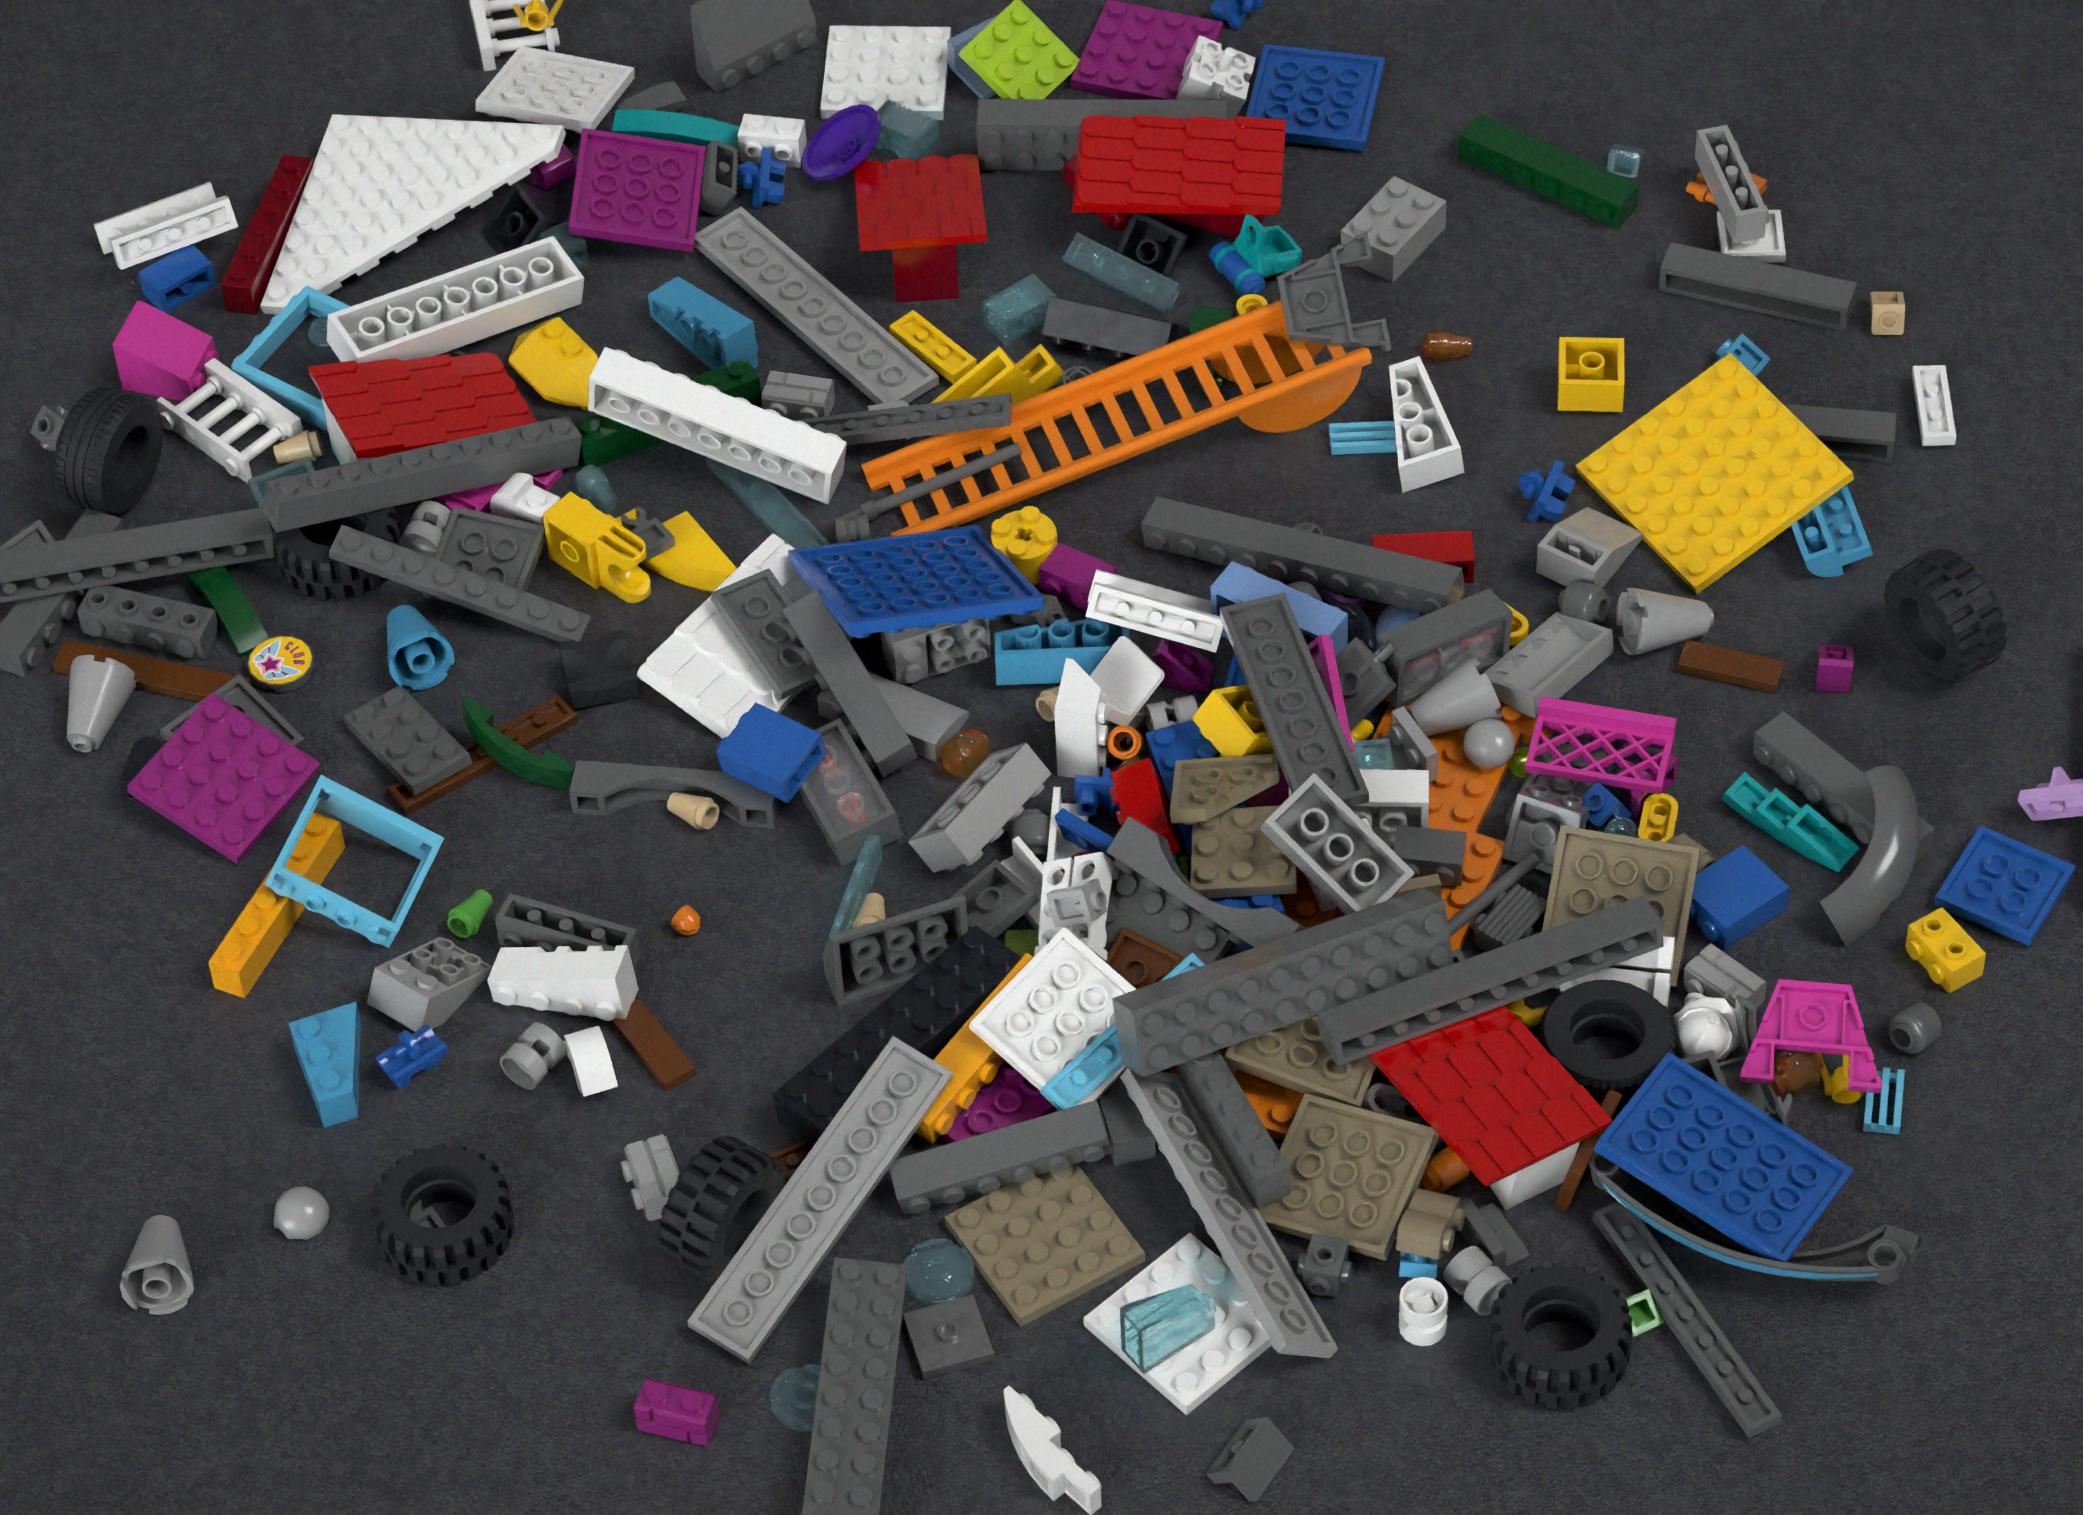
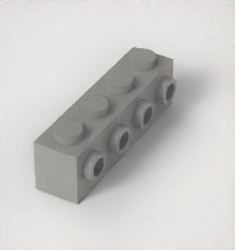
(1731, 184)

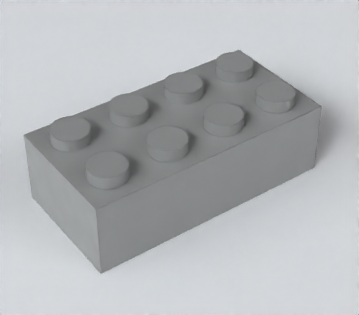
(980, 808)
(1336, 848)

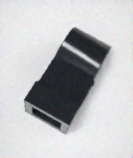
(140, 755)

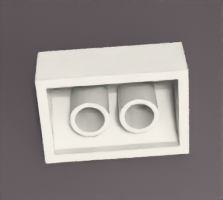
(1079, 724)

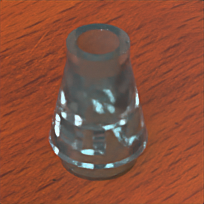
(596, 487)

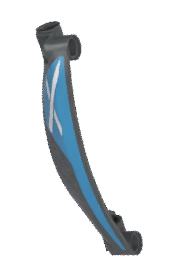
(1846, 1262)

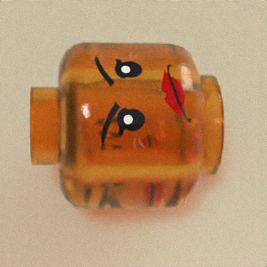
(964, 751)
(1795, 1072)

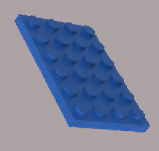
(1724, 1160)

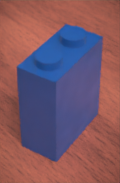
(771, 752)
(1736, 897)

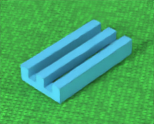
(1361, 433)
(1881, 1127)

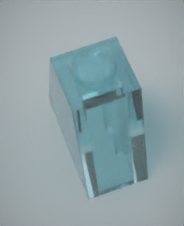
(1164, 1325)

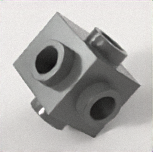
(48, 424)
(1325, 1265)

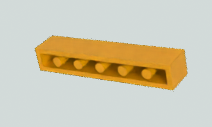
(271, 916)
(972, 1067)

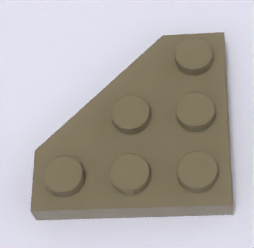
(1217, 784)

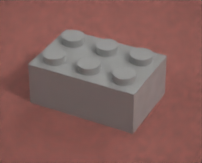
(1399, 226)

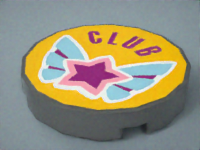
(281, 664)

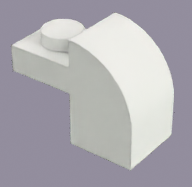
(522, 500)
(590, 1061)

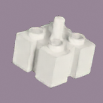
(1216, 75)

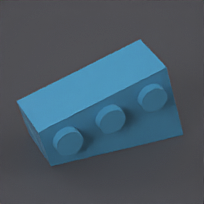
(330, 1060)

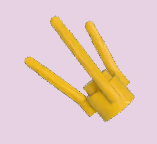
(537, 15)
(1838, 1083)

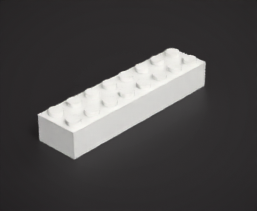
(459, 306)
(716, 425)

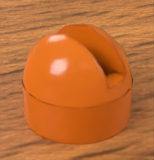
(686, 921)

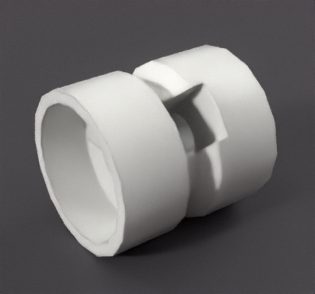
(1423, 1311)

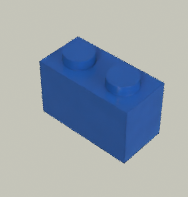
(177, 278)

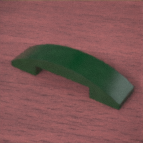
(231, 607)
(546, 770)

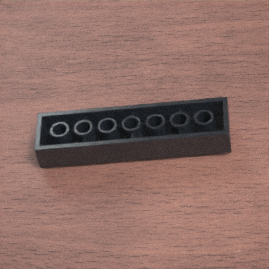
(920, 1014)

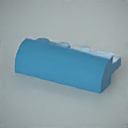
(1832, 535)

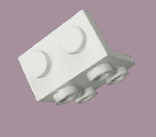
(1126, 680)

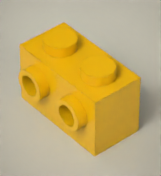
(1945, 950)

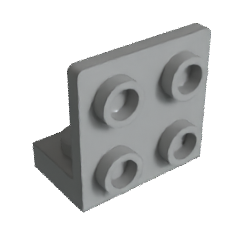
(1410, 745)

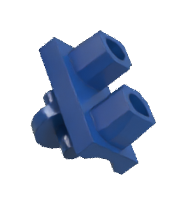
(1234, 10)
(759, 177)
(1554, 482)
(1094, 793)
(411, 1055)

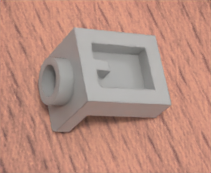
(1077, 904)

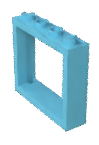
(264, 344)
(374, 820)

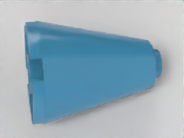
(416, 649)

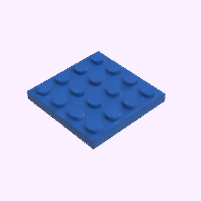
(1319, 93)

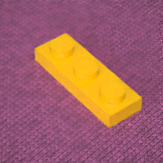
(932, 346)

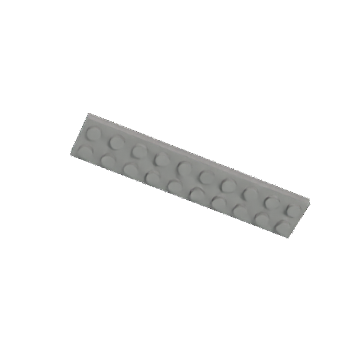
(814, 309)
(820, 1200)
(1229, 1215)

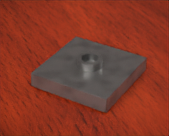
(948, 1337)

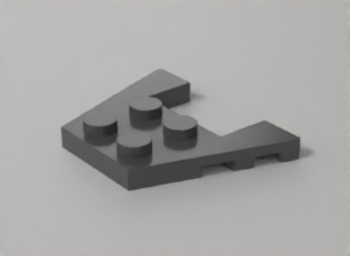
(1317, 302)

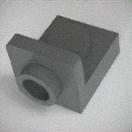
(1043, 617)

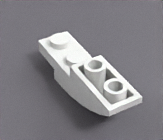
(1041, 1453)

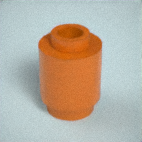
(1117, 735)
(1444, 1171)

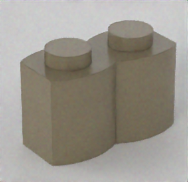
(1430, 1224)

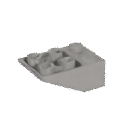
(1585, 548)
(931, 651)
(426, 983)

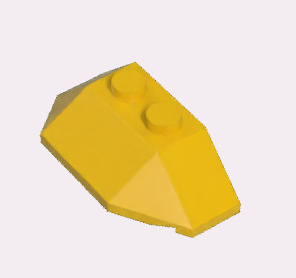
(555, 363)

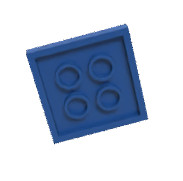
(2005, 885)

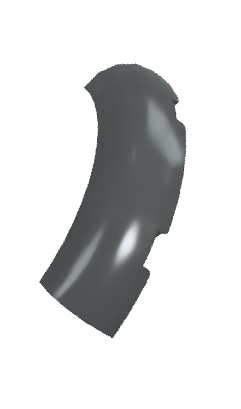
(1887, 862)

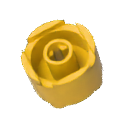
(1025, 539)

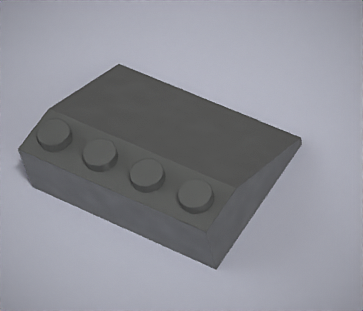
(747, 36)
(891, 950)

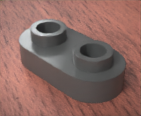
(1390, 1103)

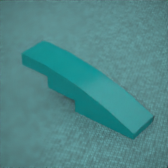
(674, 127)
(1789, 824)

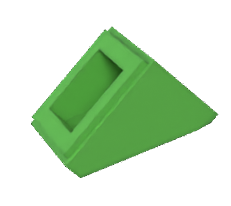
(1643, 1312)

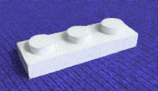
(1933, 405)

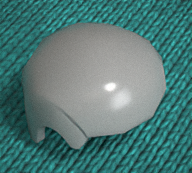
(1489, 743)
(301, 1213)

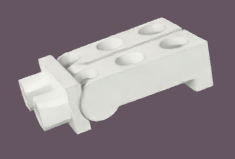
(1076, 874)
(1654, 983)

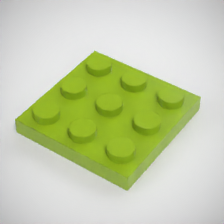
(1019, 55)

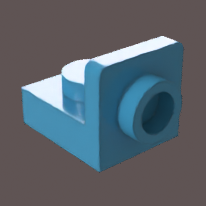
(1745, 352)
(1417, 1266)

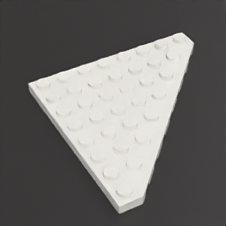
(388, 183)

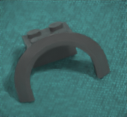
(1728, 1072)

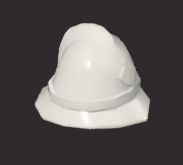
(1705, 1027)

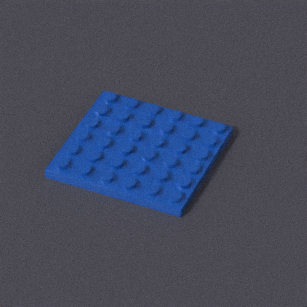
(915, 581)

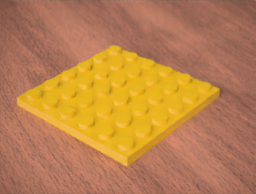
(1714, 473)

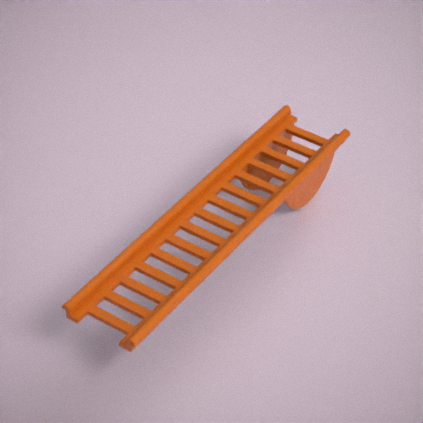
(1242, 349)

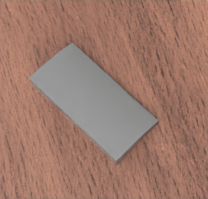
(1549, 662)
(922, 717)

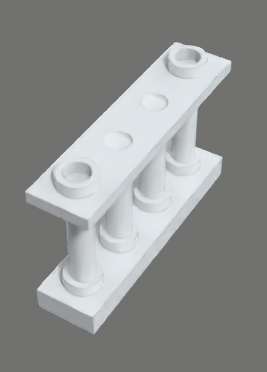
(487, 28)
(165, 225)
(239, 395)
(1154, 610)

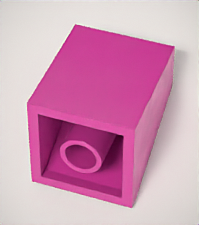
(161, 354)

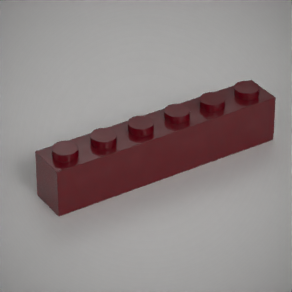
(264, 238)

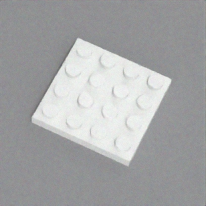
(886, 64)
(555, 89)
(1053, 1011)
(1211, 1360)

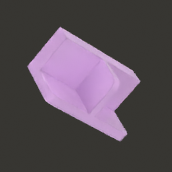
(2054, 799)

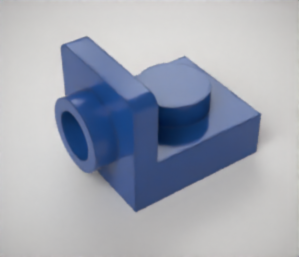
(1603, 805)

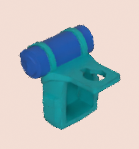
(1255, 256)

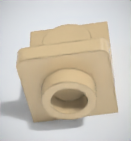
(1887, 313)

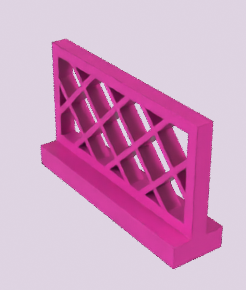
(1605, 726)

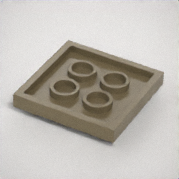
(1237, 858)

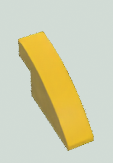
(1000, 375)
(693, 559)

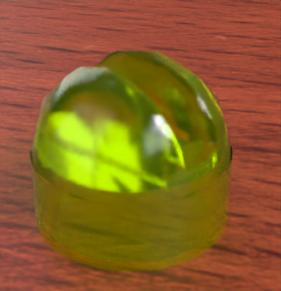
(1518, 761)

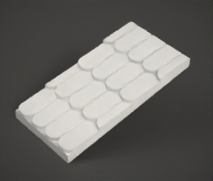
(705, 663)

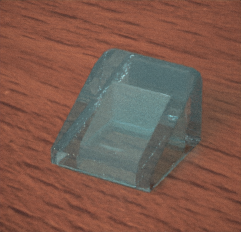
(1625, 160)

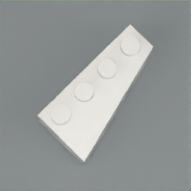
(1423, 433)
(566, 981)

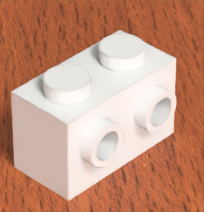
(780, 134)

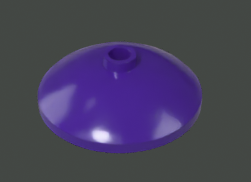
(842, 143)

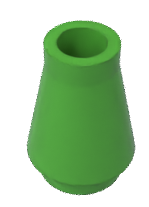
(468, 915)

